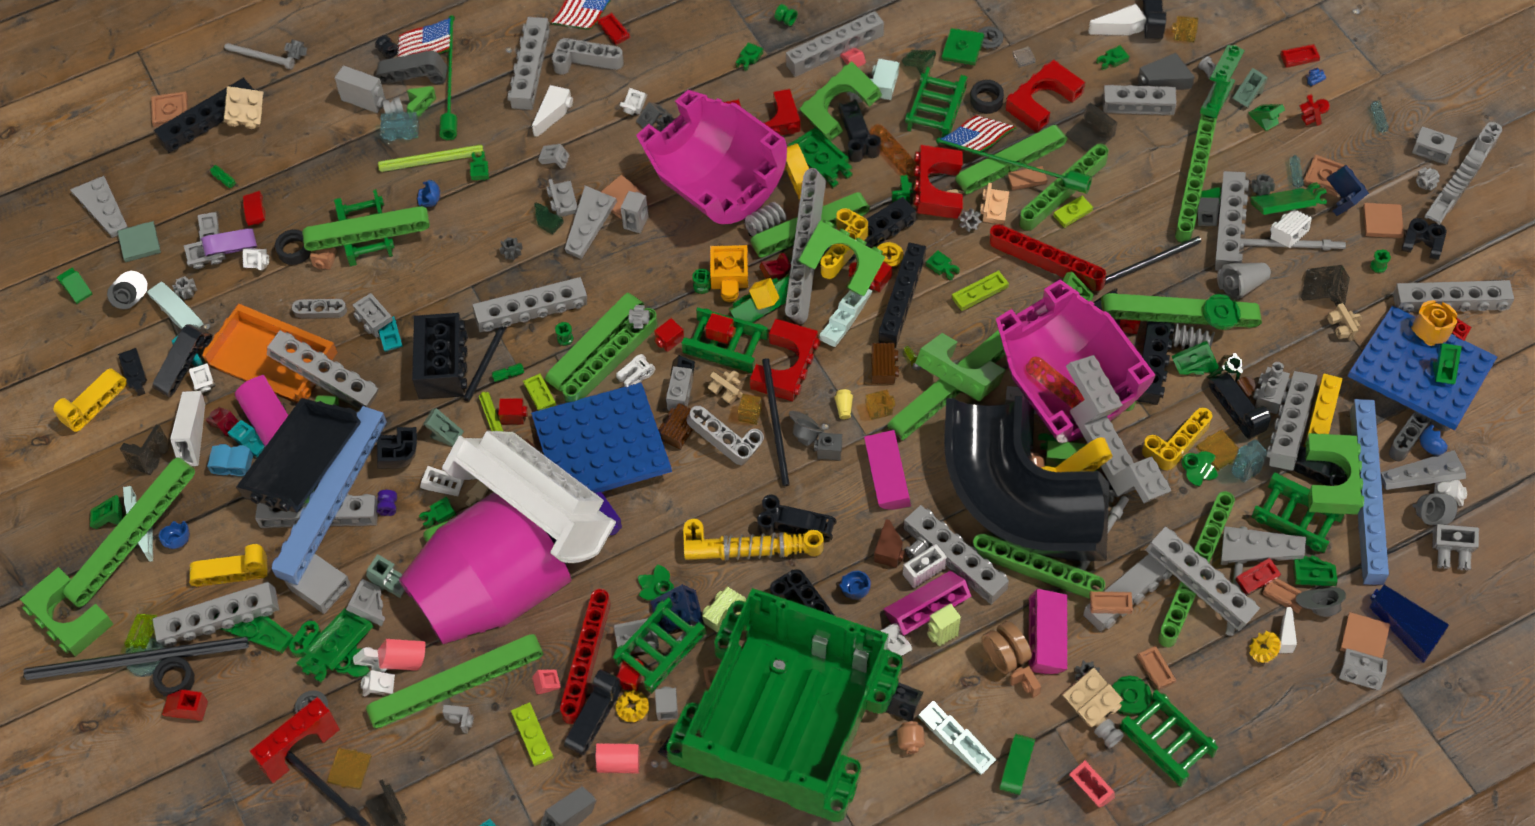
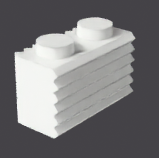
(1290, 228)
(924, 566)

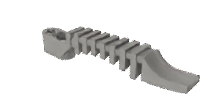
(1464, 175)

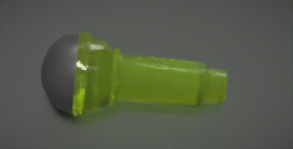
(911, 355)

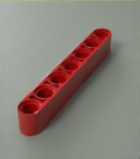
(1046, 256)
(587, 664)

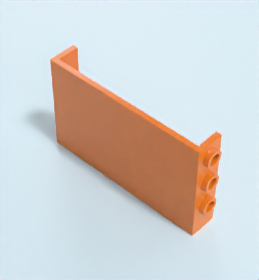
(242, 351)

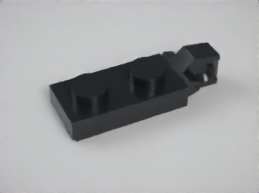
(133, 370)

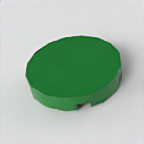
(1221, 312)
(1135, 695)

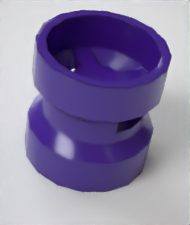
(386, 503)

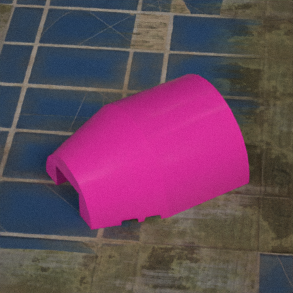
(716, 157)
(1065, 330)
(483, 570)

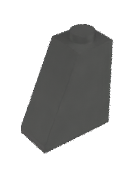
(1166, 72)
(570, 809)

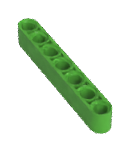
(1022, 152)
(1056, 193)
(365, 228)
(783, 235)
(592, 342)
(606, 363)
(1031, 559)

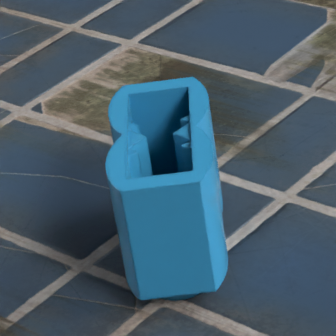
(230, 460)

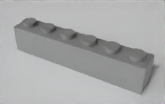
(1138, 580)

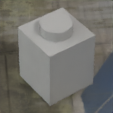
(666, 703)

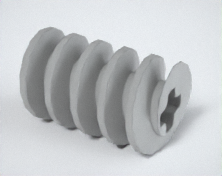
(764, 218)
(1190, 338)

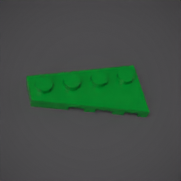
(262, 632)

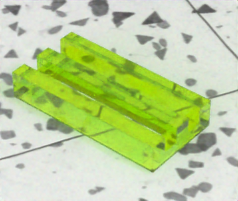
(143, 642)

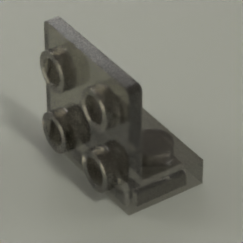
(1092, 129)
(1326, 283)
(148, 456)
(386, 808)

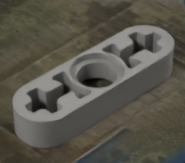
(325, 313)

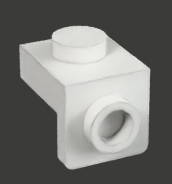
(634, 102)
(255, 258)
(202, 378)
(1452, 488)
(896, 641)
(368, 657)
(377, 683)

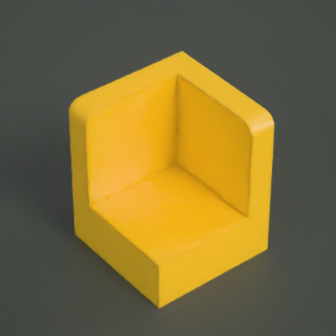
(764, 293)

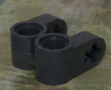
(1432, 235)

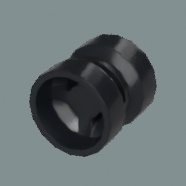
(387, 47)

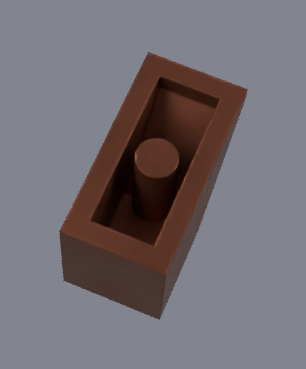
(889, 547)

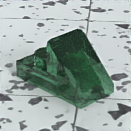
(920, 59)

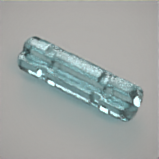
(1379, 116)
(1296, 171)

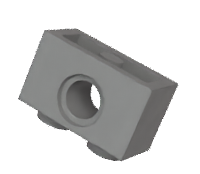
(1434, 145)
(634, 211)
(679, 387)

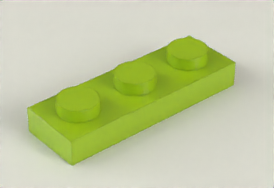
(980, 290)
(532, 734)

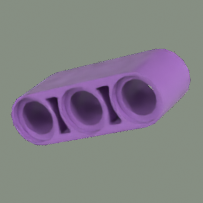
(229, 242)

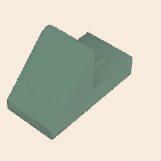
(1251, 86)
(442, 428)

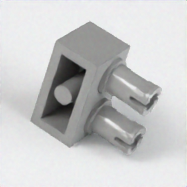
(1272, 387)
(1456, 538)

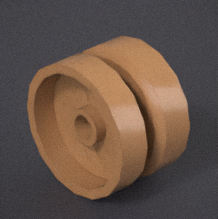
(1006, 647)

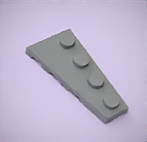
(101, 204)
(589, 219)
(1426, 471)
(1250, 545)

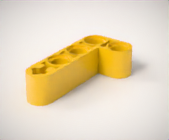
(796, 167)
(839, 254)
(91, 401)
(1182, 437)
(1086, 459)
(230, 569)

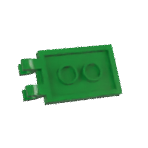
(823, 156)
(1289, 199)
(333, 644)

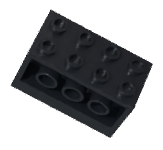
(439, 356)

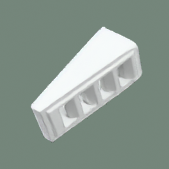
(434, 486)
(1287, 632)

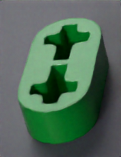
(303, 638)

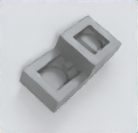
(208, 224)

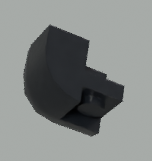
(398, 449)

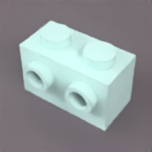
(885, 77)

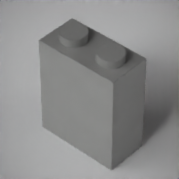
(360, 89)
(320, 584)

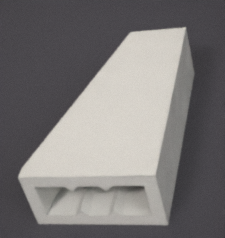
(188, 427)

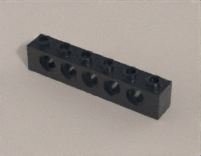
(195, 120)
(887, 223)
(902, 294)
(1156, 358)

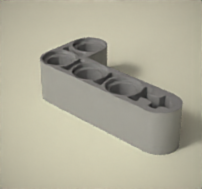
(585, 53)
(723, 432)

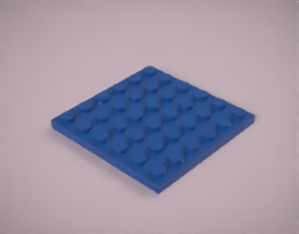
(1402, 369)
(604, 438)

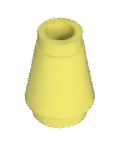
(844, 403)

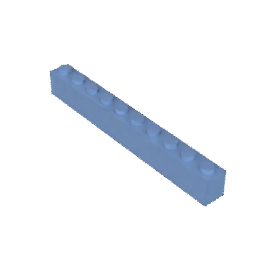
(328, 498)
(1371, 516)

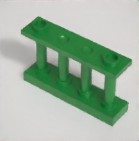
(1223, 83)
(949, 113)
(343, 210)
(720, 355)
(1297, 494)
(666, 663)
(1163, 757)

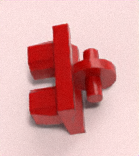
(1312, 111)

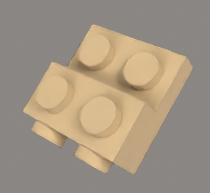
(243, 107)
(1092, 698)

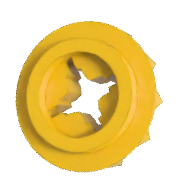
(894, 250)
(1265, 655)
(628, 714)

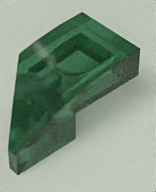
(546, 219)

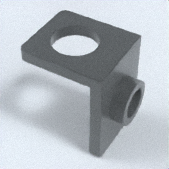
(650, 114)

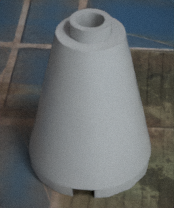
(1242, 278)

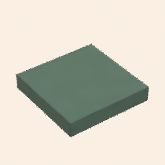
(139, 241)

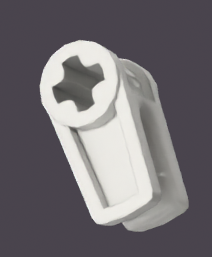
(635, 371)

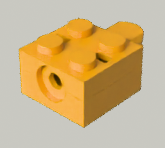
(729, 270)

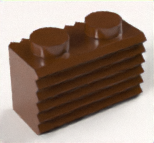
(883, 363)
(676, 428)

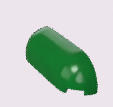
(746, 309)

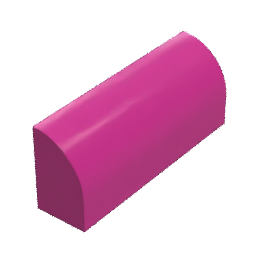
(261, 407)
(887, 470)
(917, 606)
(1048, 632)

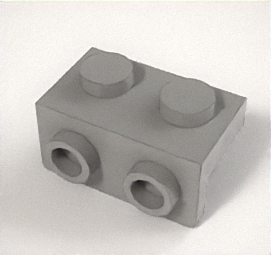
(196, 256)
(626, 630)

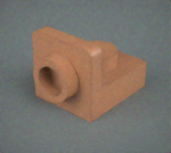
(323, 258)
(1028, 680)

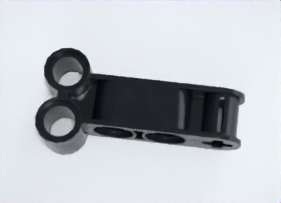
(861, 141)
(1320, 471)
(792, 519)

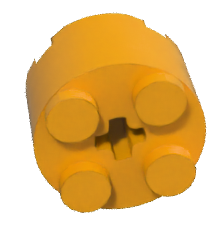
(1434, 322)

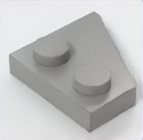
(367, 602)

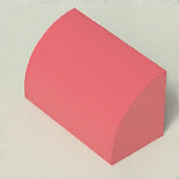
(401, 654)
(617, 758)
(1092, 784)

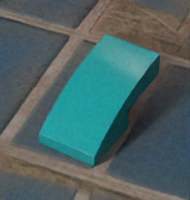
(390, 336)
(247, 436)

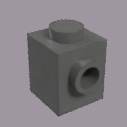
(1208, 211)
(828, 446)

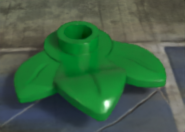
(1202, 469)
(654, 583)
(351, 668)

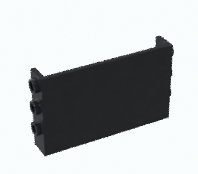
(298, 455)

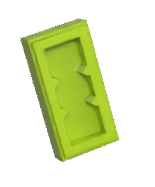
(1073, 211)
(539, 392)

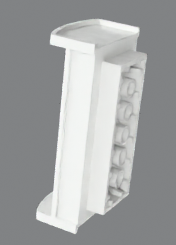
(535, 489)

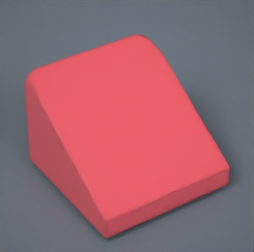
(855, 56)
(546, 681)

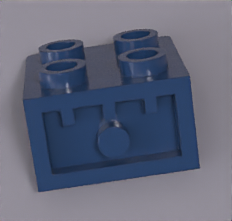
(1348, 188)
(684, 604)

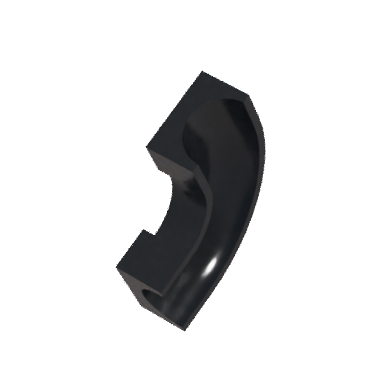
(1013, 497)

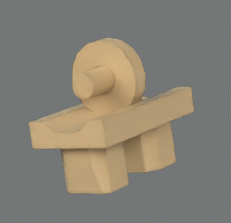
(1347, 320)
(718, 383)

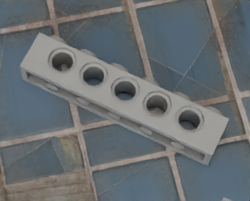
(834, 43)
(529, 63)
(1231, 218)
(1459, 295)
(520, 301)
(325, 380)
(1293, 420)
(346, 516)
(1192, 578)
(988, 589)
(167, 624)

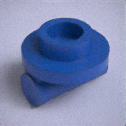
(1315, 76)

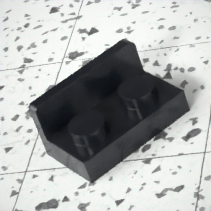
(904, 701)

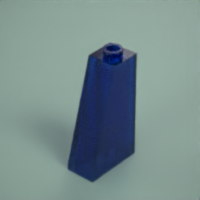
(1408, 621)

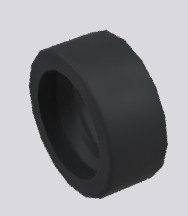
(987, 86)
(291, 258)
(168, 664)

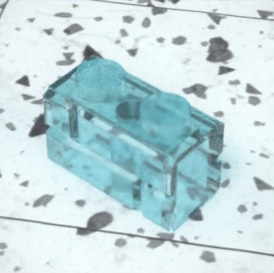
(399, 126)
(1249, 461)

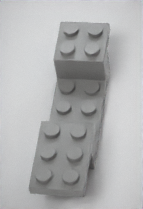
(1094, 423)

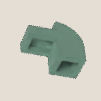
(382, 574)

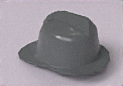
(127, 290)
(805, 428)
(1436, 508)
(1322, 601)

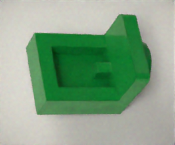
(905, 190)

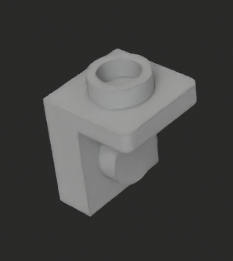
(554, 154)
(455, 714)

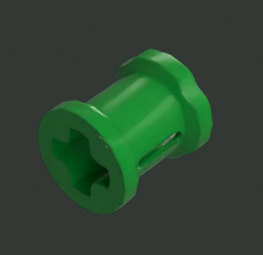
(1380, 261)
(564, 333)

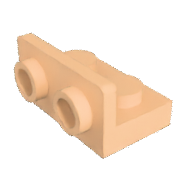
(995, 205)

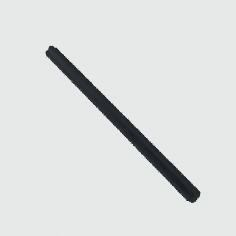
(135, 658)

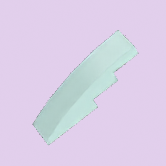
(173, 306)
(843, 317)
(146, 542)
(956, 738)

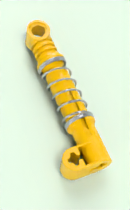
(747, 546)

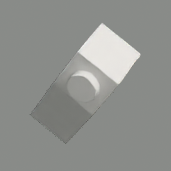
(1122, 22)
(552, 109)

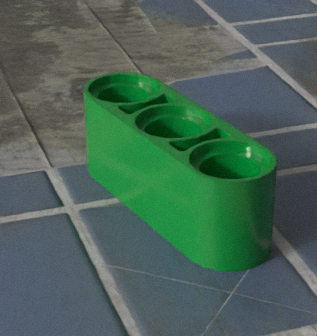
(1017, 764)

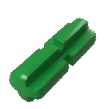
(225, 178)
(512, 371)

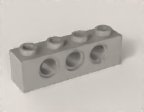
(1139, 99)

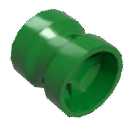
(785, 14)
(701, 281)

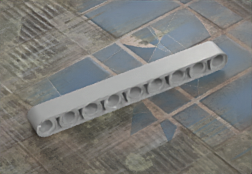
(800, 275)

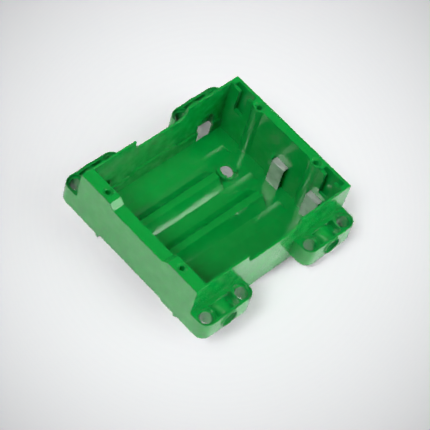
(763, 708)

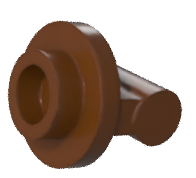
(1247, 385)

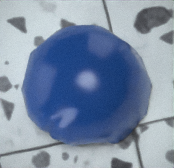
(429, 195)
(1431, 441)
(175, 535)
(855, 585)

